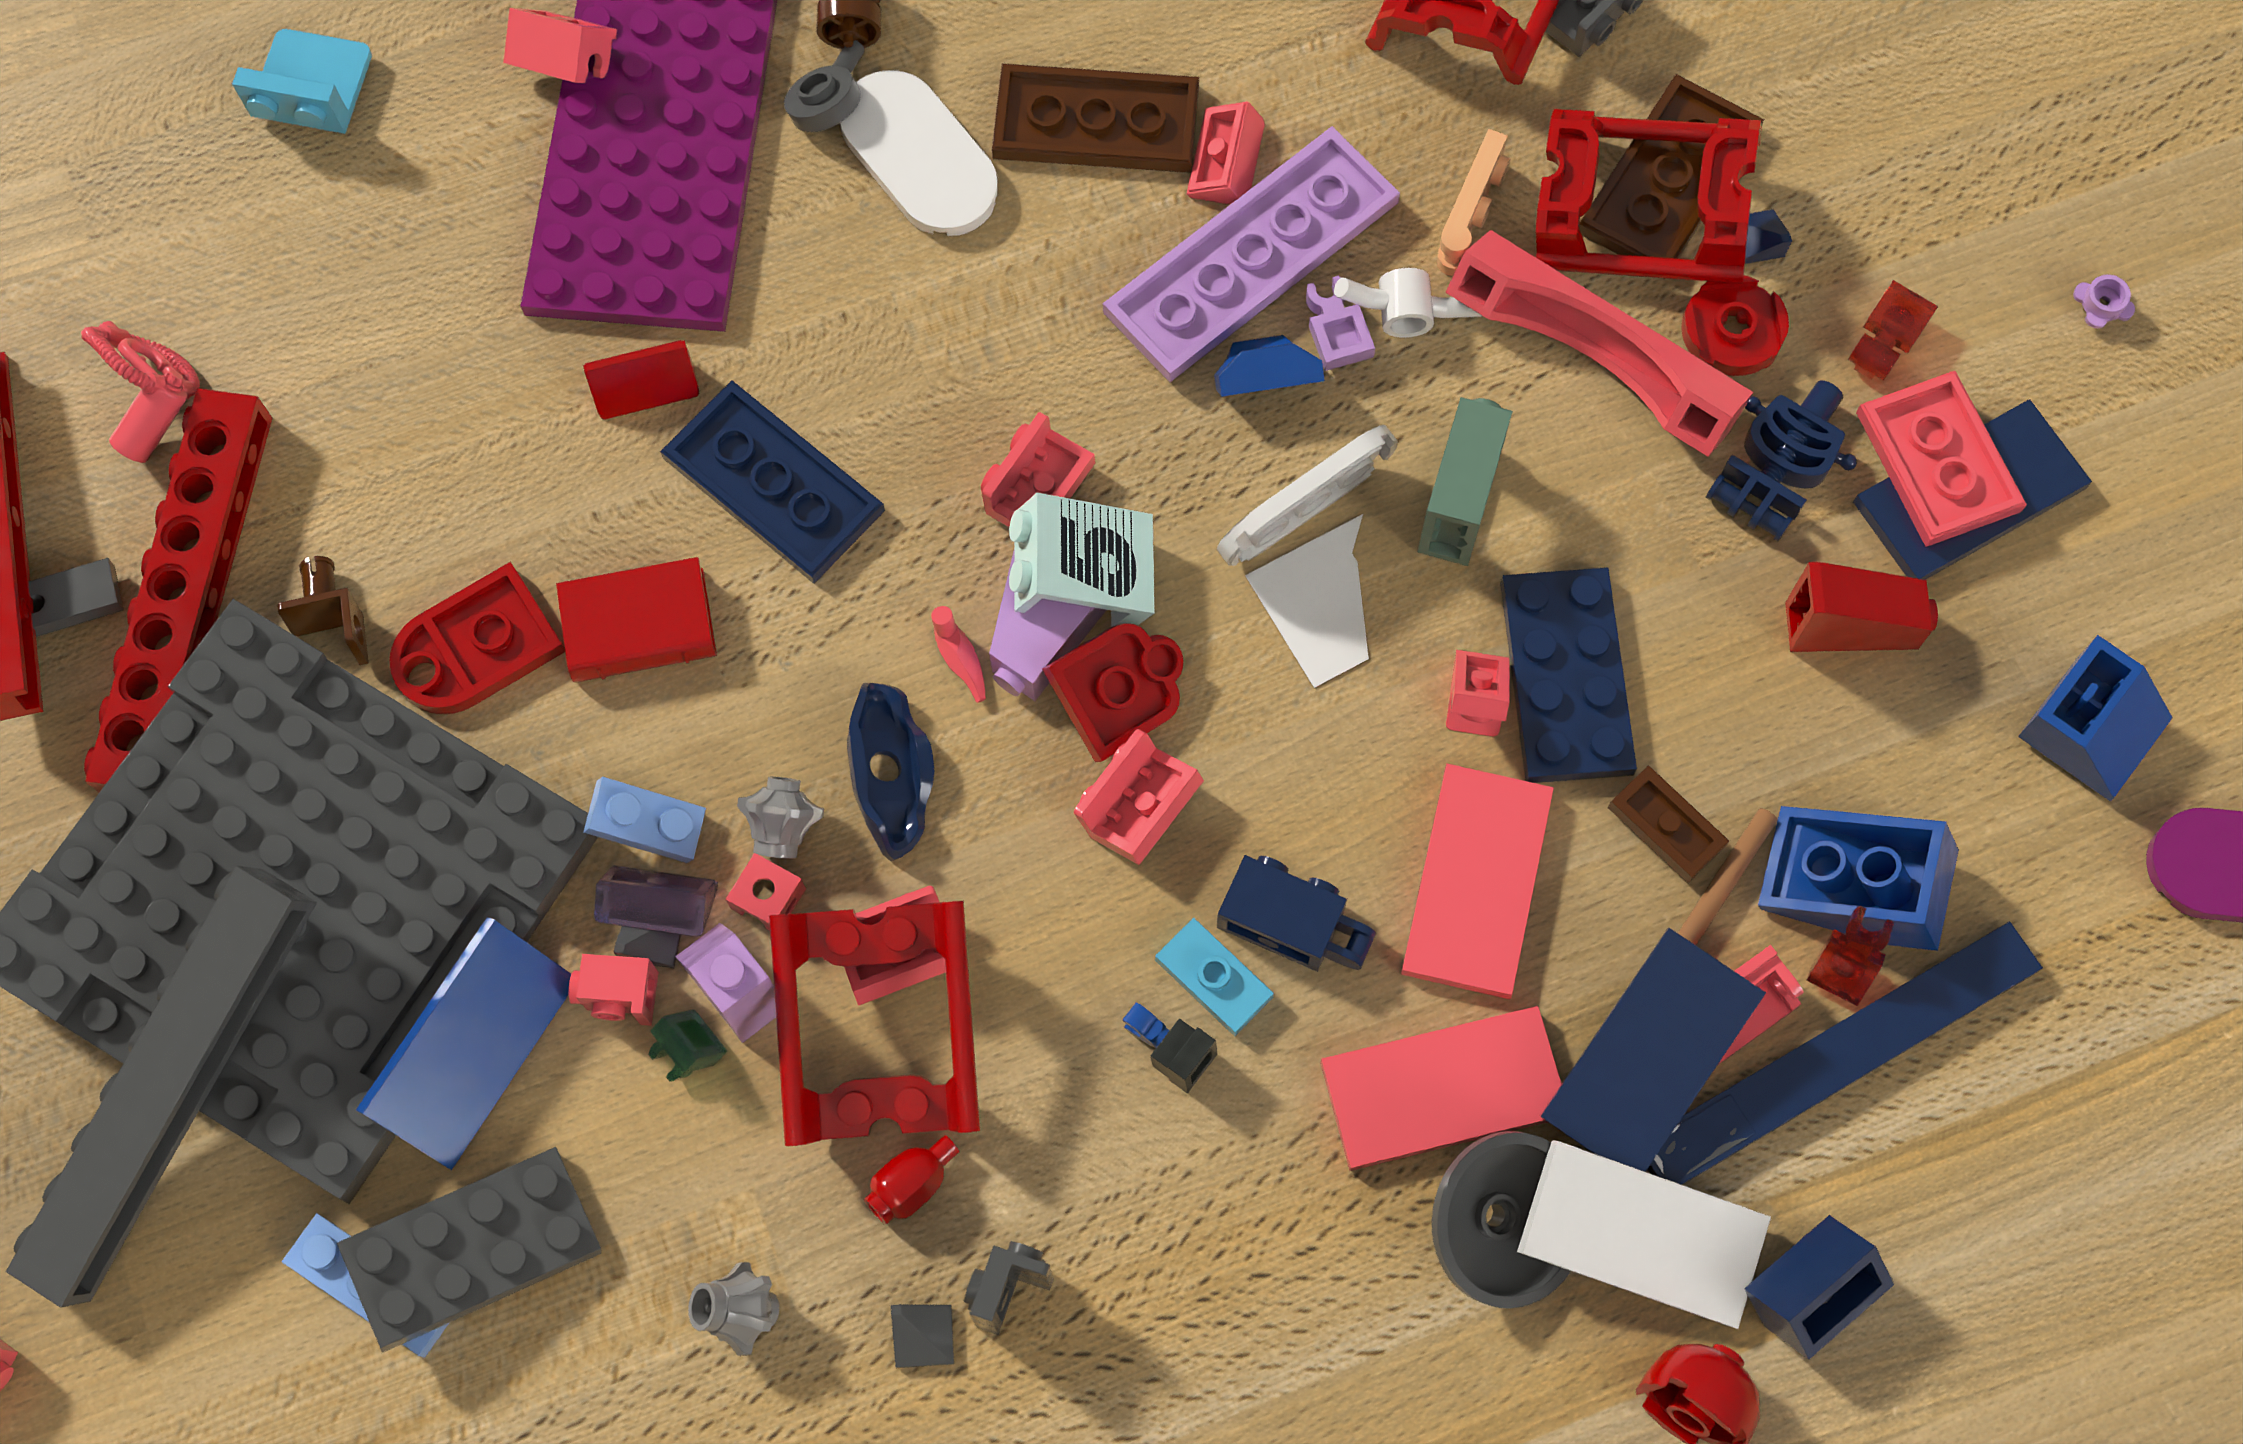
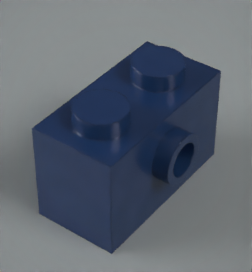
(1822, 1267)

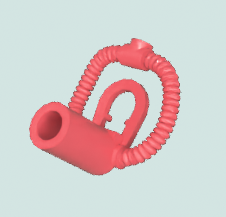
(159, 396)

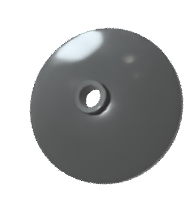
(1480, 1254)

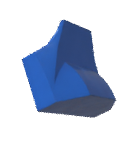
(1265, 366)

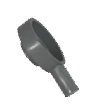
(826, 93)

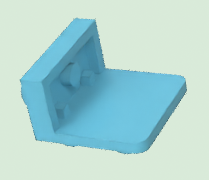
(306, 81)

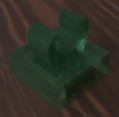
(687, 1043)

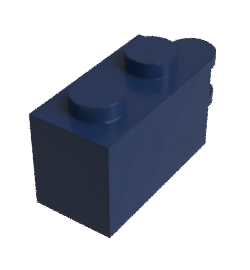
(1291, 915)

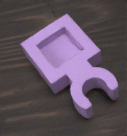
(1338, 331)

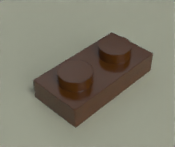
(1668, 824)

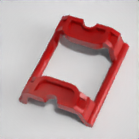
(1473, 25)
(1721, 205)
(860, 1102)

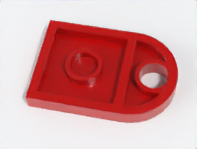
(476, 643)

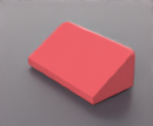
(1226, 153)

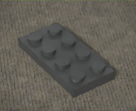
(468, 1249)

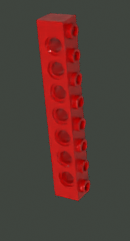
(212, 420)

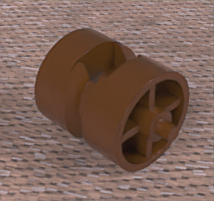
(848, 21)

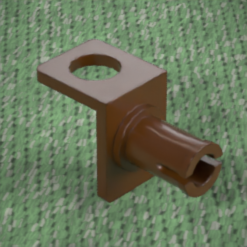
(325, 608)

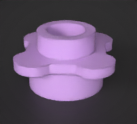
(2112, 290)

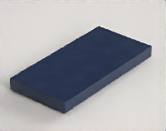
(2038, 465)
(773, 481)
(1653, 1053)

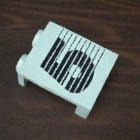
(1083, 557)

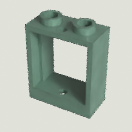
(1464, 480)

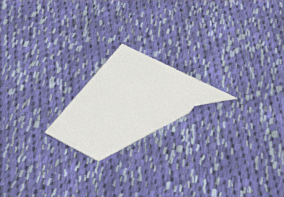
(1318, 602)

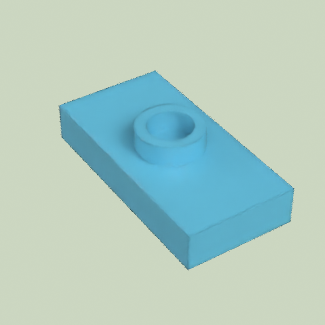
(1214, 976)

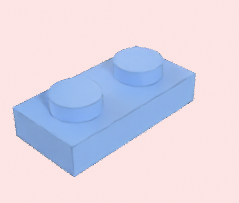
(644, 820)

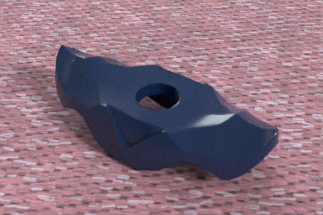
(897, 807)

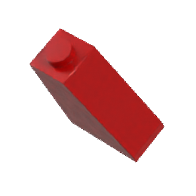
(1858, 610)

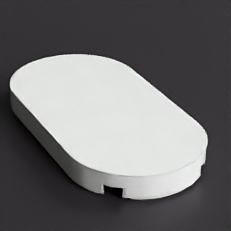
(920, 154)
(1306, 496)

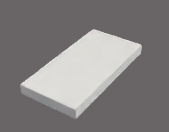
(1644, 1234)

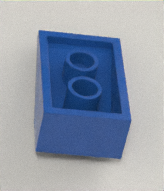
(1839, 860)

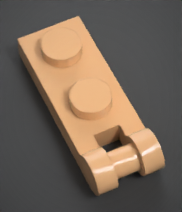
(1472, 204)

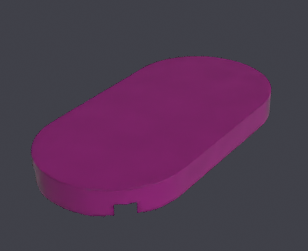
(2200, 863)

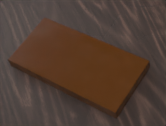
(1096, 118)
(1654, 188)

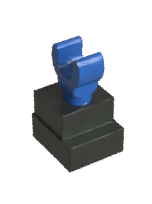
(1179, 1052)

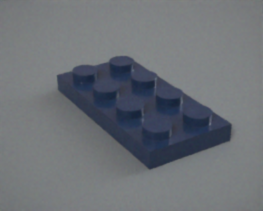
(1567, 675)

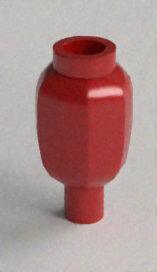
(909, 1180)

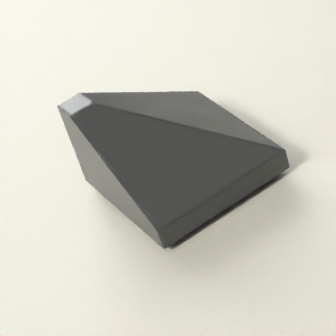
(651, 944)
(922, 1335)

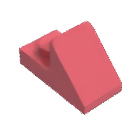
(1478, 693)

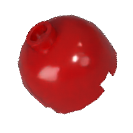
(1702, 1395)

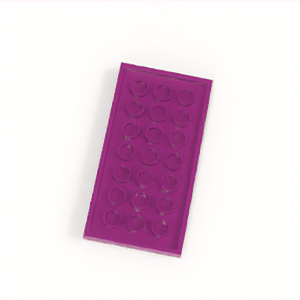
(652, 167)

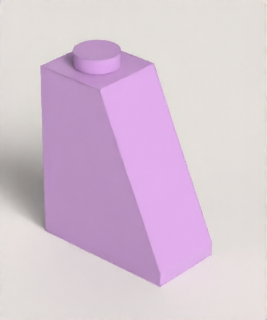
(1035, 639)
(731, 980)

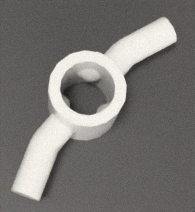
(1403, 301)

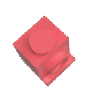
(615, 987)

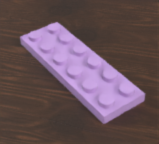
(1250, 253)

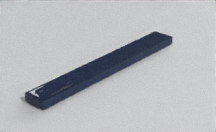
(1844, 1054)

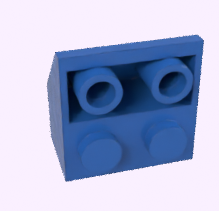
(2099, 718)

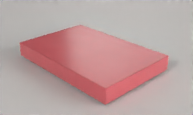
(1940, 458)

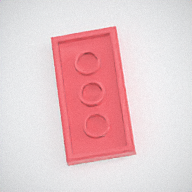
(1477, 881)
(1441, 1087)

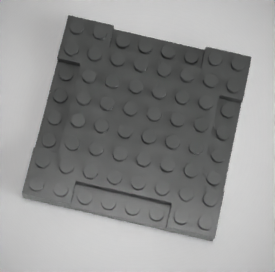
(343, 797)

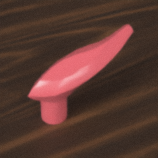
(958, 651)

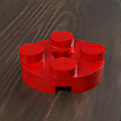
(1731, 352)

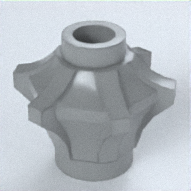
(779, 817)
(735, 1308)

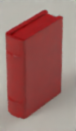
(636, 620)

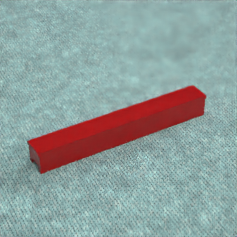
(18, 644)

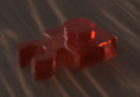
(1851, 960)

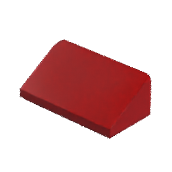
(642, 379)

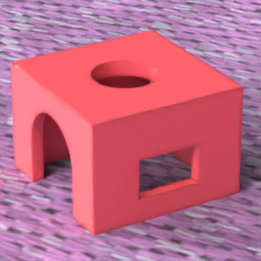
(786, 895)

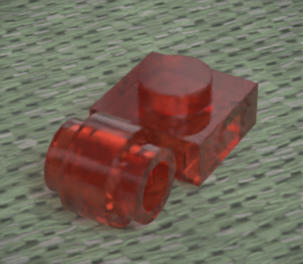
(1895, 322)

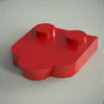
(1118, 686)

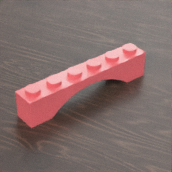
(1679, 388)

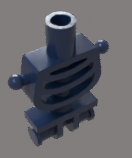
(1790, 448)

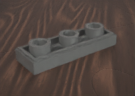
(75, 596)

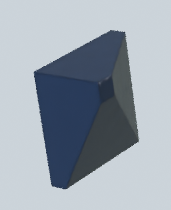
(1766, 237)

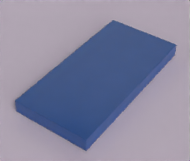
(467, 1044)

